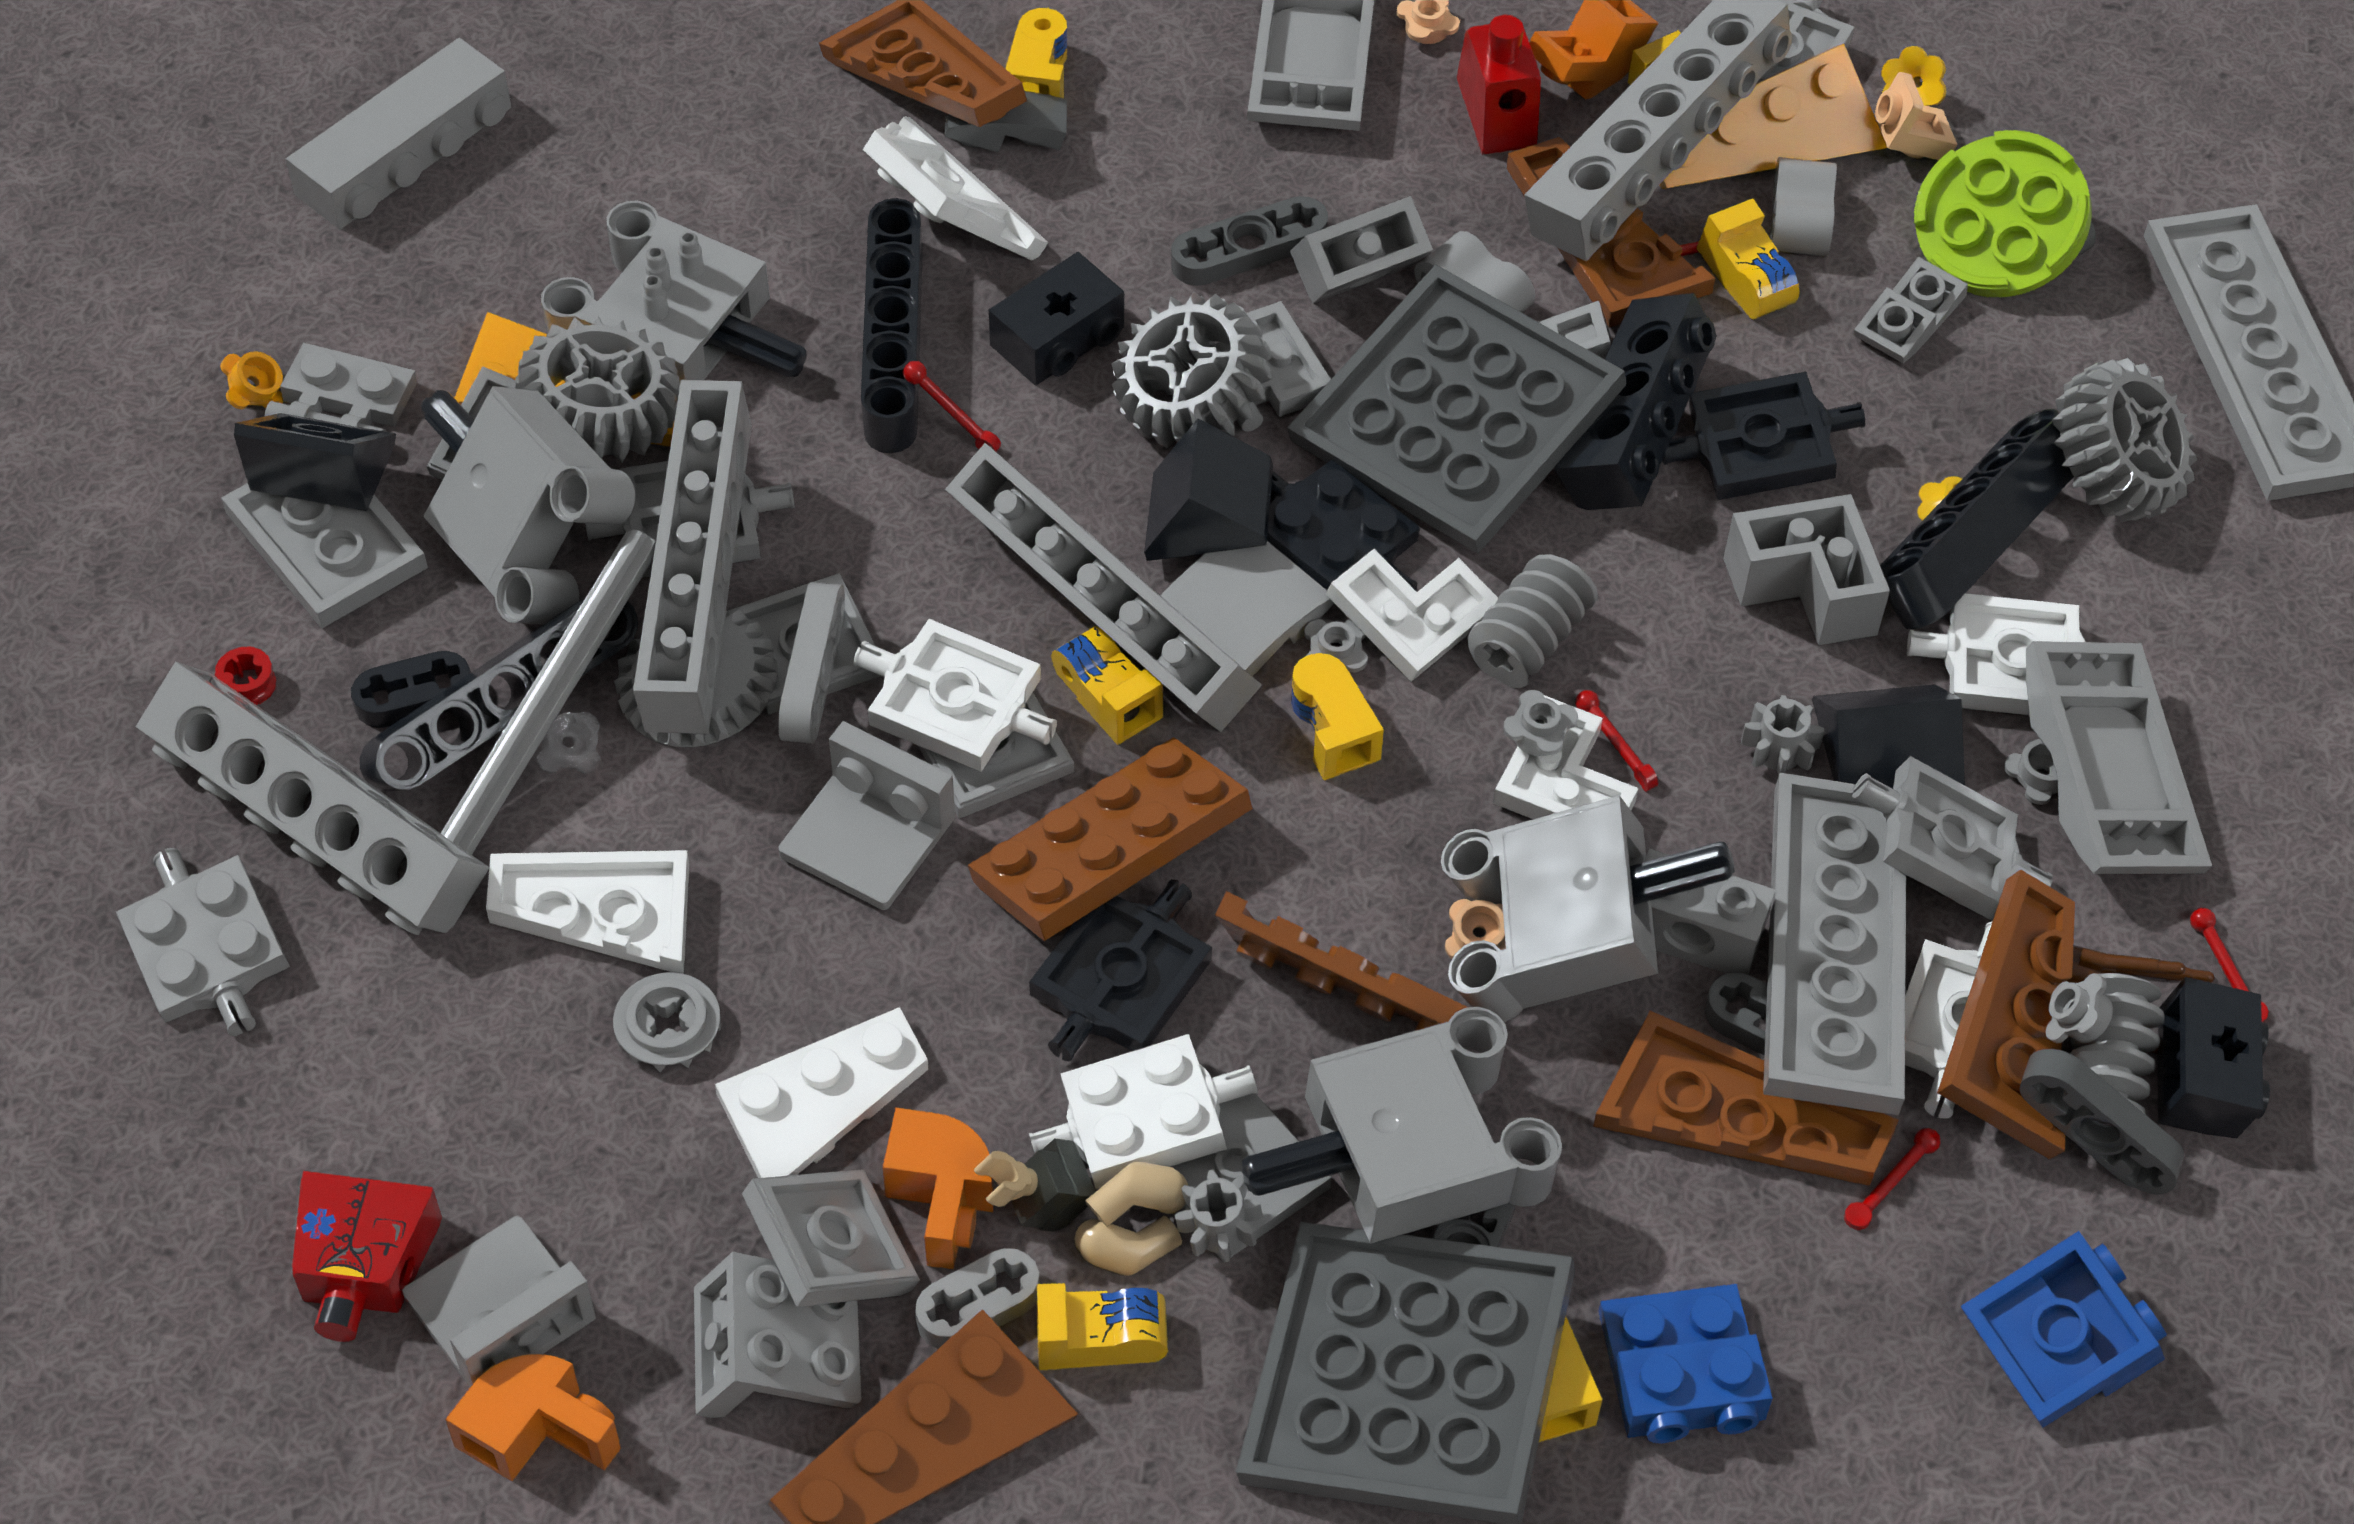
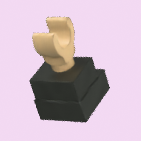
(1044, 1190)

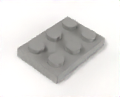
(326, 552)

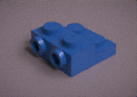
(2066, 1328)
(1685, 1363)

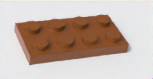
(1109, 838)

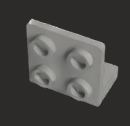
(871, 818)
(500, 1300)
(760, 1342)

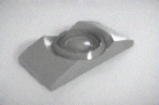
(1311, 63)
(2113, 759)

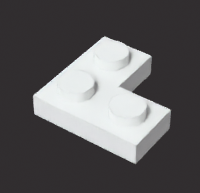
(1408, 624)
(1559, 781)

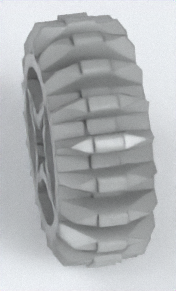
(1176, 357)
(600, 375)
(2124, 440)

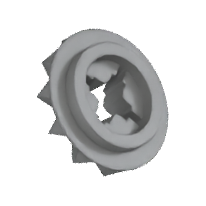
(663, 996)

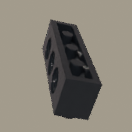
(1662, 354)

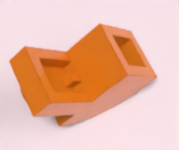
(1595, 47)
(934, 1163)
(523, 1403)

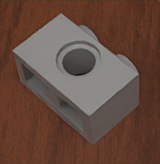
(1361, 249)
(1713, 923)

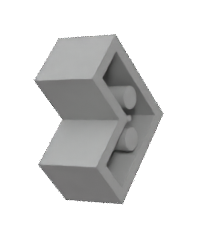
(1813, 554)

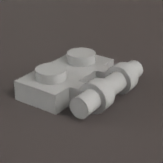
(1293, 365)
(344, 385)

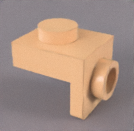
(1909, 124)

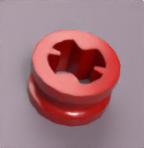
(248, 659)

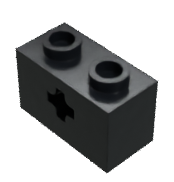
(1057, 319)
(2211, 1059)

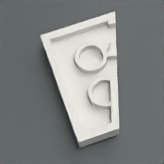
(597, 901)
(815, 1095)

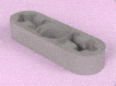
(811, 662)

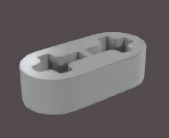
(971, 1285)

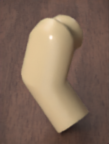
(1138, 1185)
(1123, 1249)

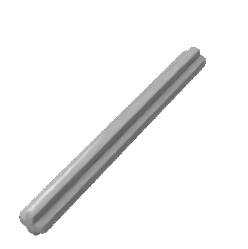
(550, 691)

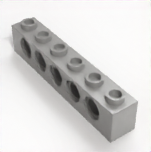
(1656, 123)
(693, 558)
(1103, 588)
(438, 871)

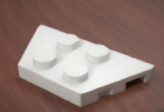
(947, 188)

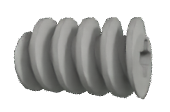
(1531, 619)
(2121, 1049)

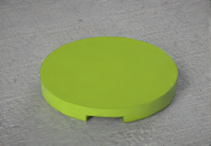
(2004, 213)

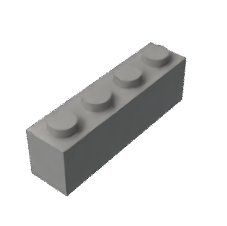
(399, 133)

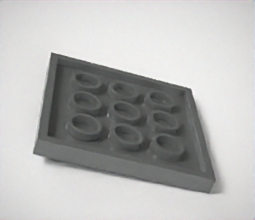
(1457, 407)
(1408, 1373)

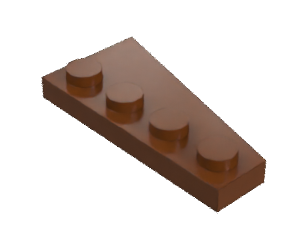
(927, 60)
(1628, 266)
(1338, 967)
(2009, 1011)
(1712, 1099)
(935, 1427)

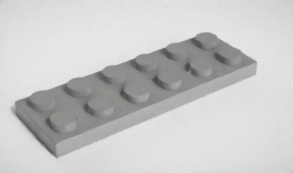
(2259, 348)
(1834, 952)

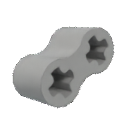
(1803, 206)
(1471, 261)

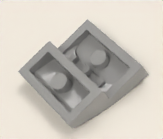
(1248, 601)

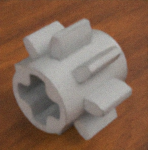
(1782, 735)
(1222, 1235)

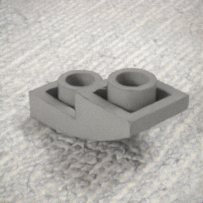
(1911, 311)

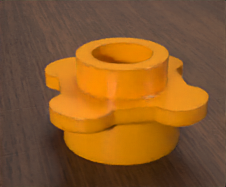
(258, 368)

